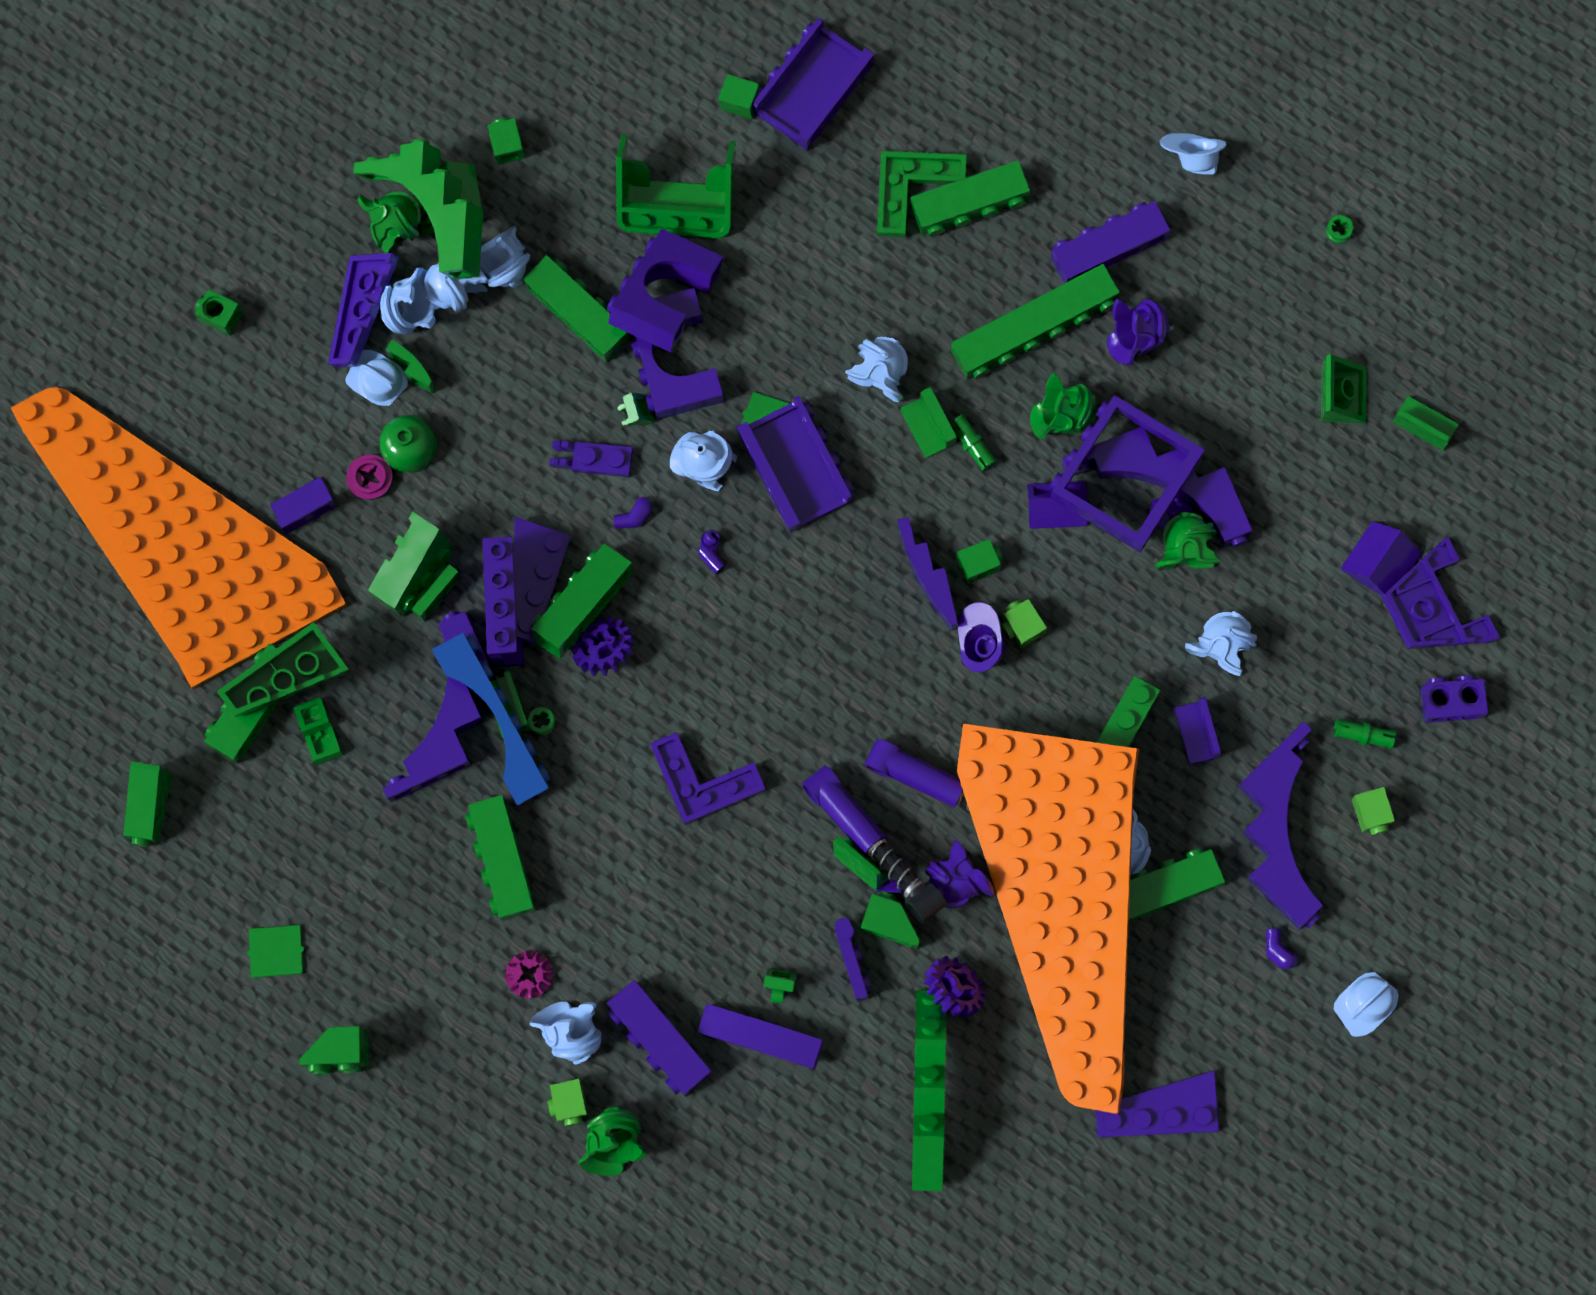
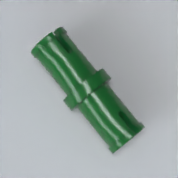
(972, 442)
(1364, 733)

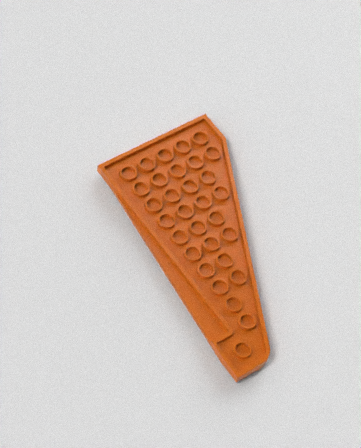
(189, 556)
(1059, 857)

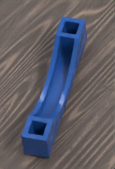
(521, 773)

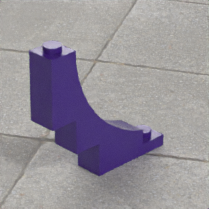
(1211, 495)
(442, 750)
(1270, 790)

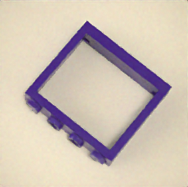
(1100, 519)

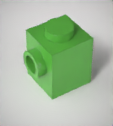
(1023, 623)
(1373, 811)
(568, 1102)

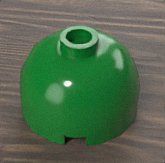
(408, 444)

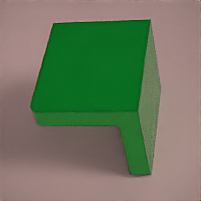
(738, 96)

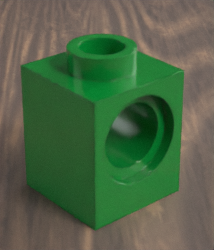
(505, 140)
(226, 320)
(979, 560)

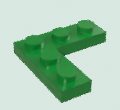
(902, 168)

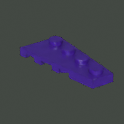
(359, 305)
(537, 562)
(1170, 1109)

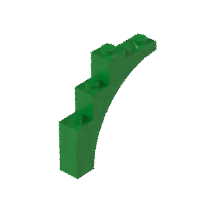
(454, 219)
(928, 1094)

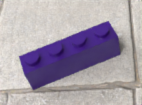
(1111, 242)
(659, 1038)

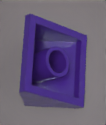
(1381, 558)

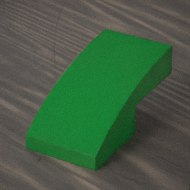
(415, 371)
(318, 731)

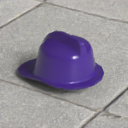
(980, 637)

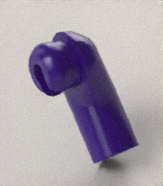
(637, 515)
(708, 551)
(1276, 952)

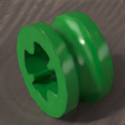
(1336, 236)
(539, 712)

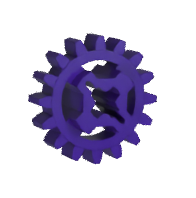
(603, 646)
(955, 987)

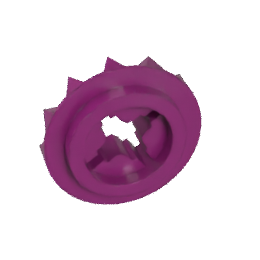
(367, 464)
(526, 988)

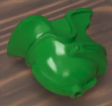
(392, 218)
(1063, 409)
(1186, 543)
(612, 1142)

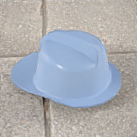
(1195, 152)
(377, 378)
(1366, 1004)

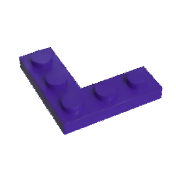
(701, 800)

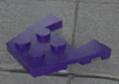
(1424, 611)

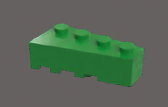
(288, 670)

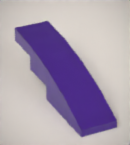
(931, 581)
(761, 1036)

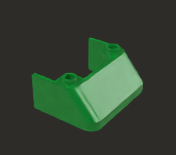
(673, 206)

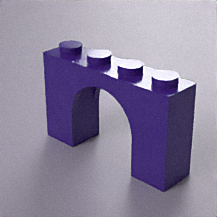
(664, 258)
(673, 393)

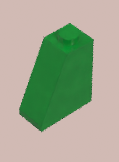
(146, 803)

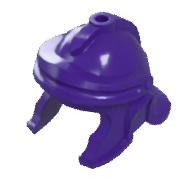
(1137, 330)
(958, 878)

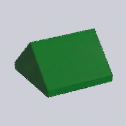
(1343, 391)

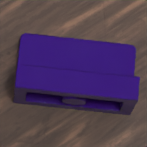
(303, 505)
(1050, 514)
(1197, 732)

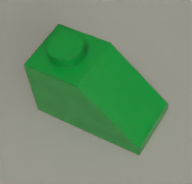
(888, 920)

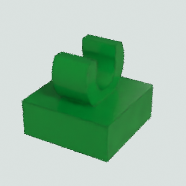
(636, 409)
(779, 982)

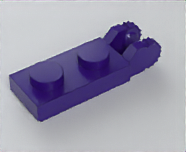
(594, 458)
(852, 957)

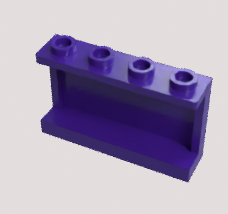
(811, 84)
(796, 464)
(500, 603)

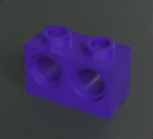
(1455, 706)

